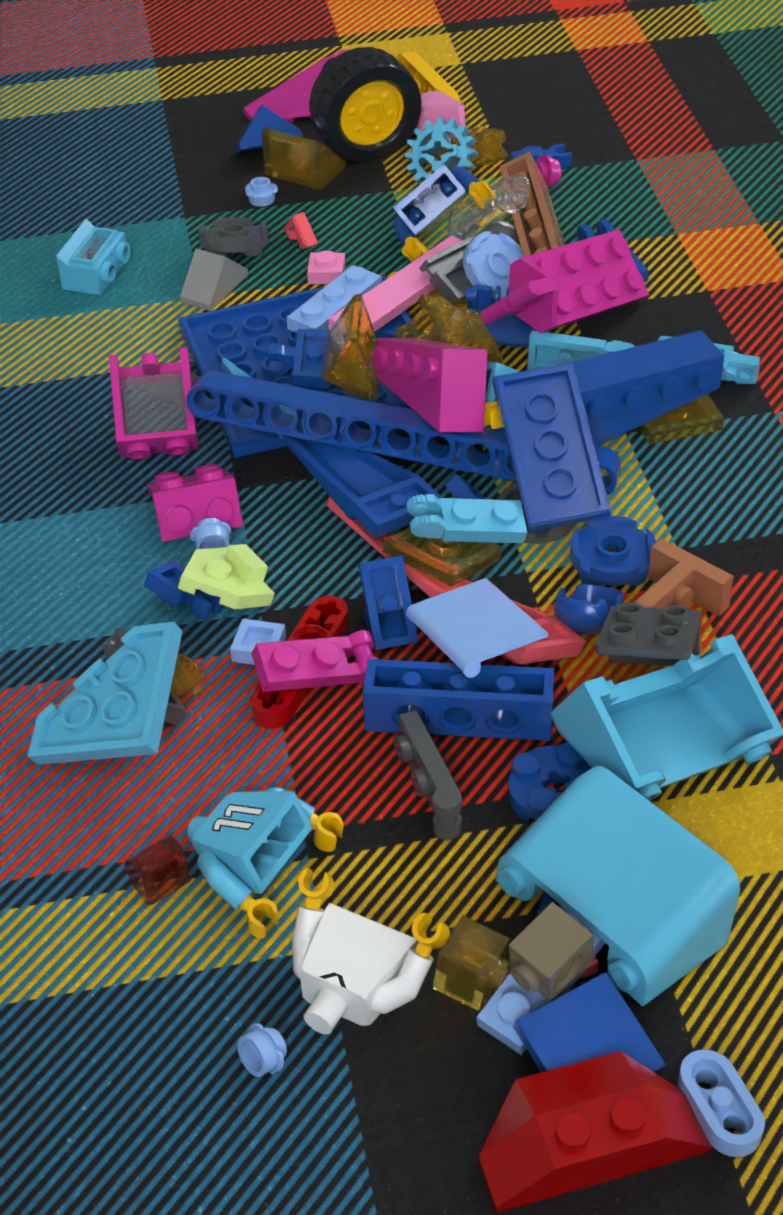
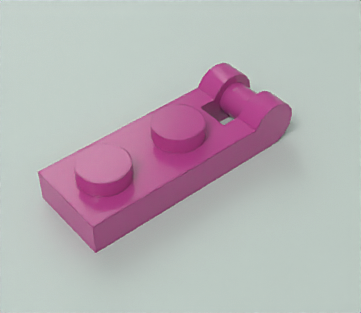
(313, 661)

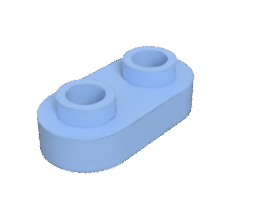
(723, 1106)

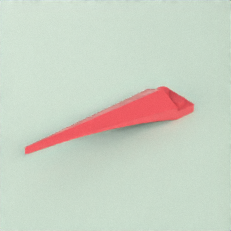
(561, 641)

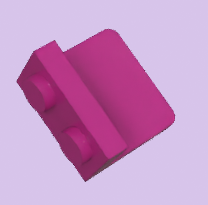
(189, 499)

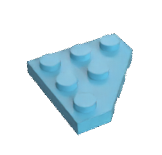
(115, 703)

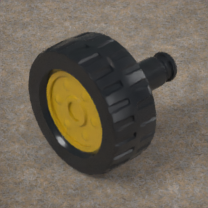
(365, 104)

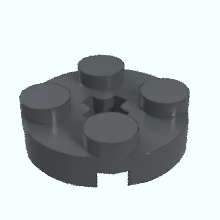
(234, 236)

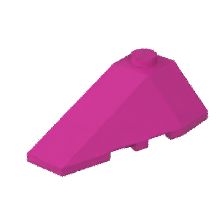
(291, 97)

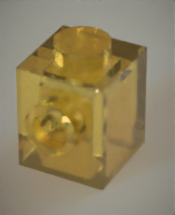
(472, 963)

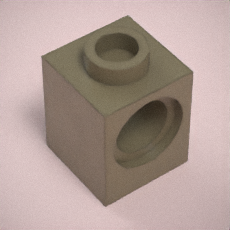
(550, 952)

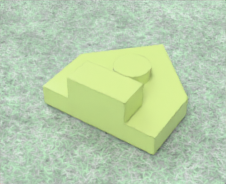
(229, 573)

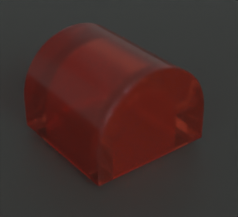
(158, 870)

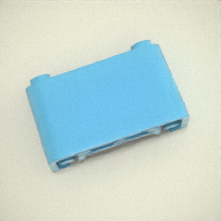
(672, 720)
(629, 878)

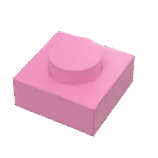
(325, 267)

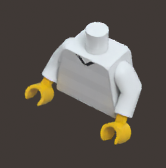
(355, 964)

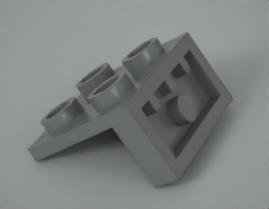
(650, 634)

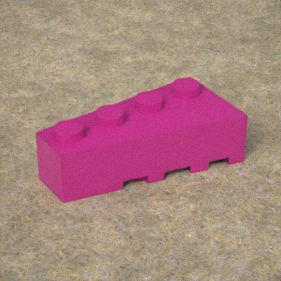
(436, 380)

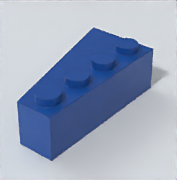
(646, 382)

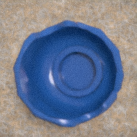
(586, 607)

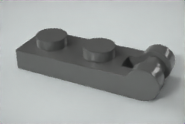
(430, 775)

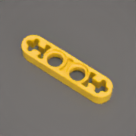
(425, 75)

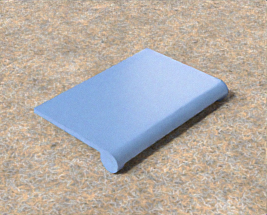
(474, 624)

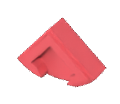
(300, 230)

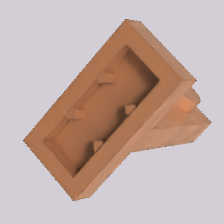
(685, 579)

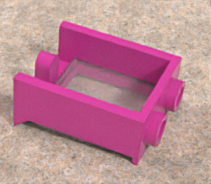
(153, 407)

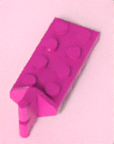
(570, 283)

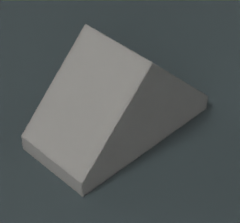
(210, 279)

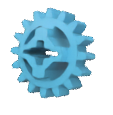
(440, 140)

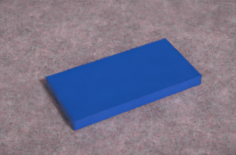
(551, 447)

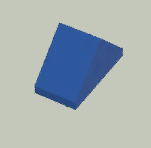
(263, 118)

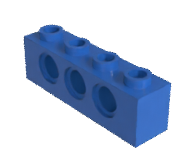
(493, 704)

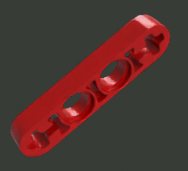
(328, 608)

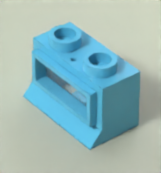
(92, 258)

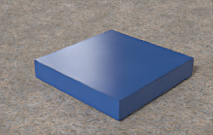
(585, 1026)

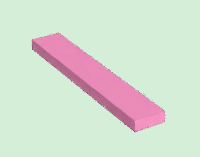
(399, 290)

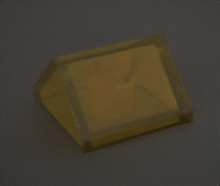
(299, 159)
(350, 352)

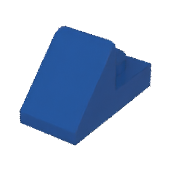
(386, 602)

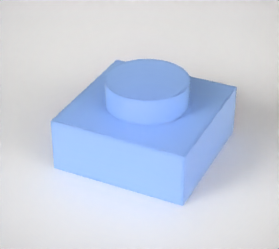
(254, 632)

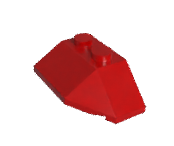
(585, 1129)

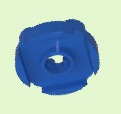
(598, 565)
(538, 769)

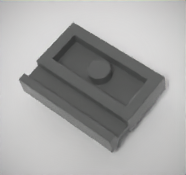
(448, 272)

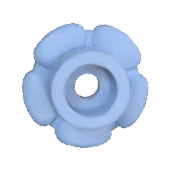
(261, 191)
(210, 534)
(262, 1050)

